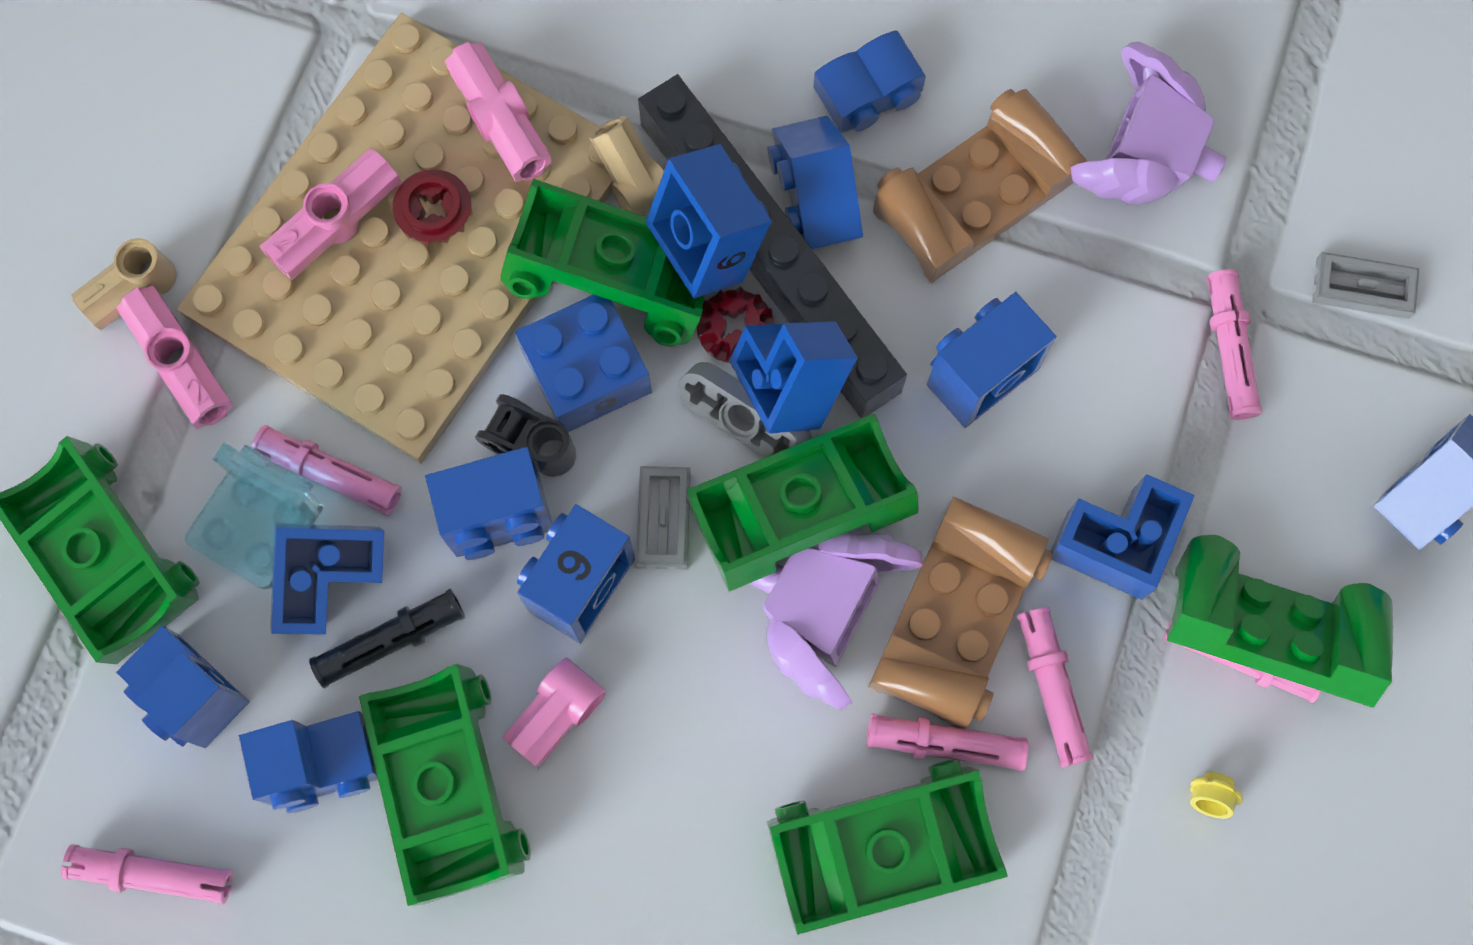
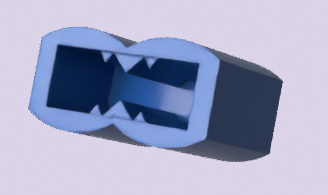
(869, 82)

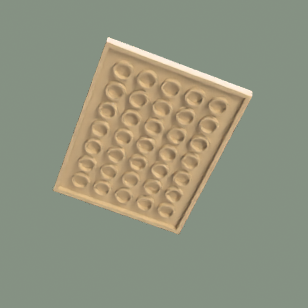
(382, 320)

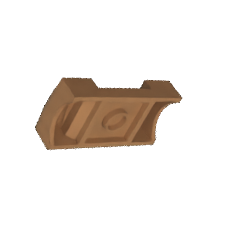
(979, 184)
(960, 613)

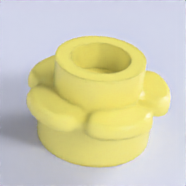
(1215, 795)

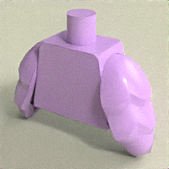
(1158, 136)
(820, 602)

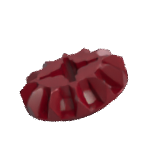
(431, 187)
(732, 303)

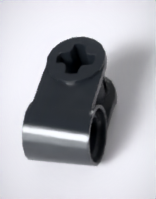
(520, 426)

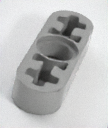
(708, 405)

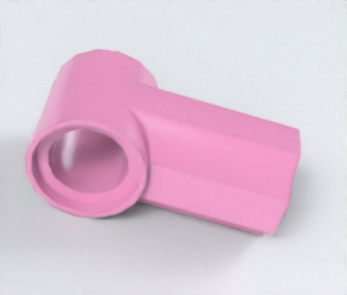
(563, 701)

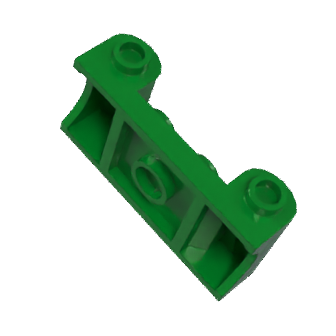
(601, 253)
(801, 500)
(94, 552)
(1281, 632)
(440, 786)
(885, 848)

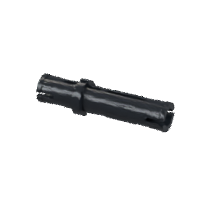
(387, 638)

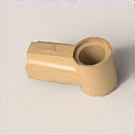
(628, 164)
(106, 290)

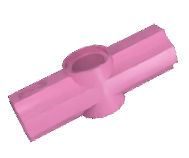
(498, 111)
(308, 235)
(187, 378)

